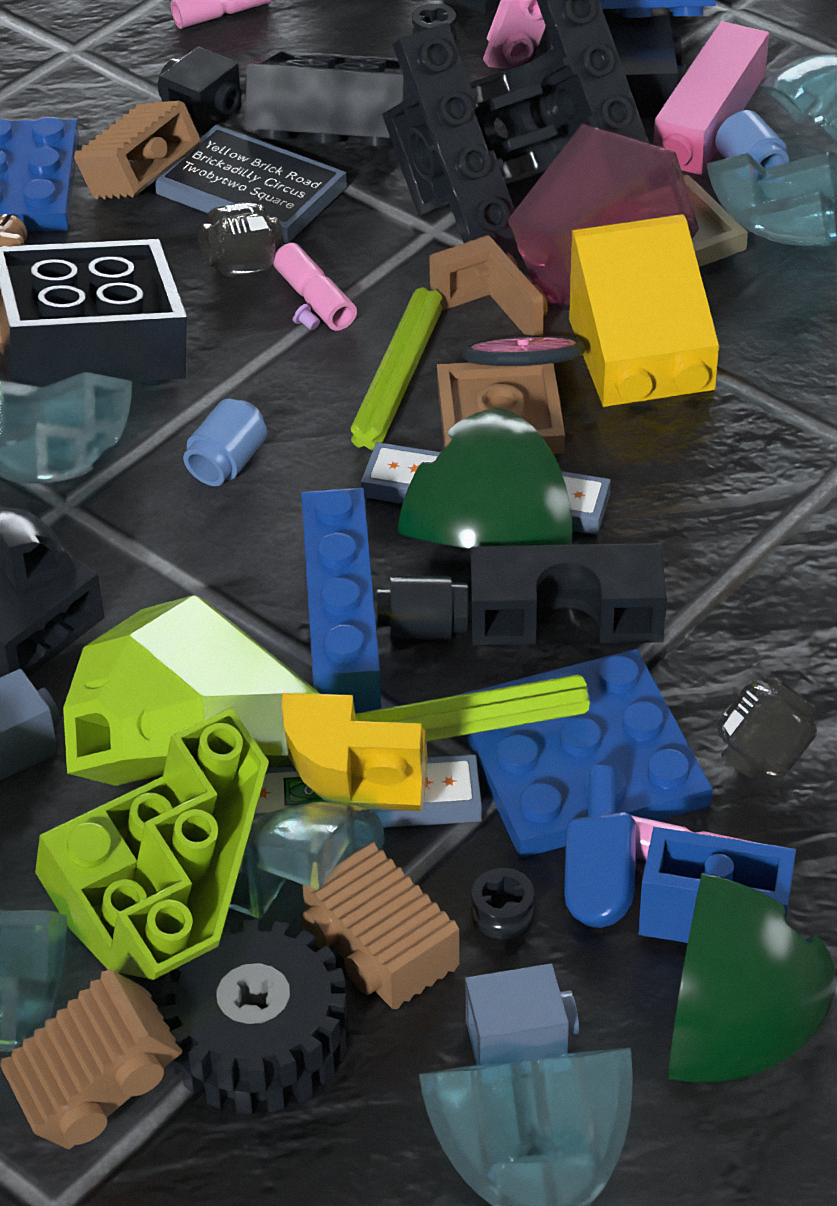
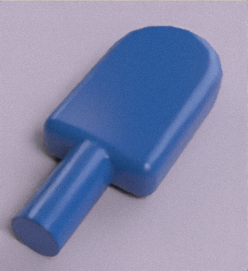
(600, 856)

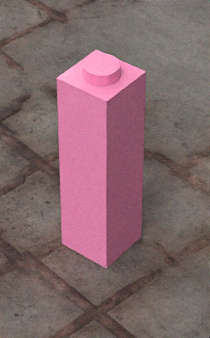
(710, 92)

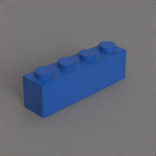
(341, 596)

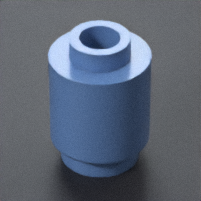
(750, 134)
(225, 442)

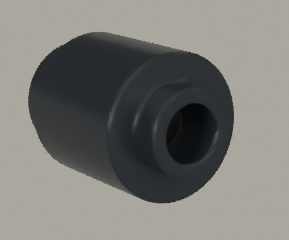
(423, 607)

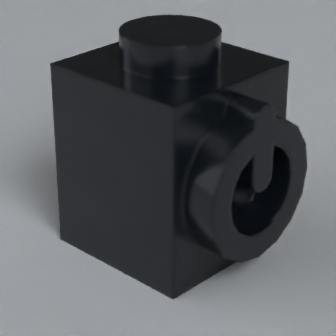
(205, 84)

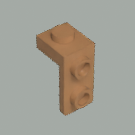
(483, 270)

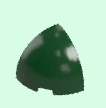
(489, 488)
(746, 986)

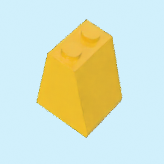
(642, 311)

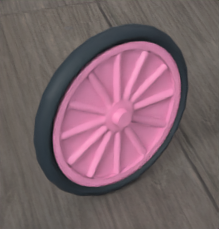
(523, 350)

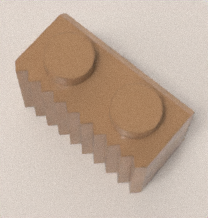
(137, 149)
(381, 926)
(90, 1060)

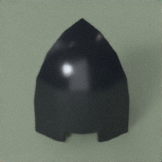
(30, 550)

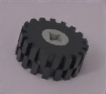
(249, 1050)

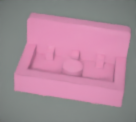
(514, 34)

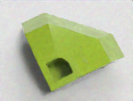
(162, 676)
(159, 865)

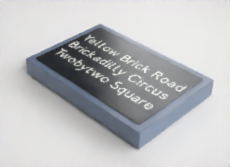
(241, 169)

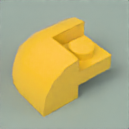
(352, 759)

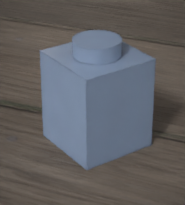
(25, 724)
(519, 1015)

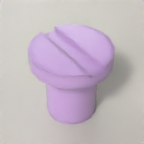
(304, 316)

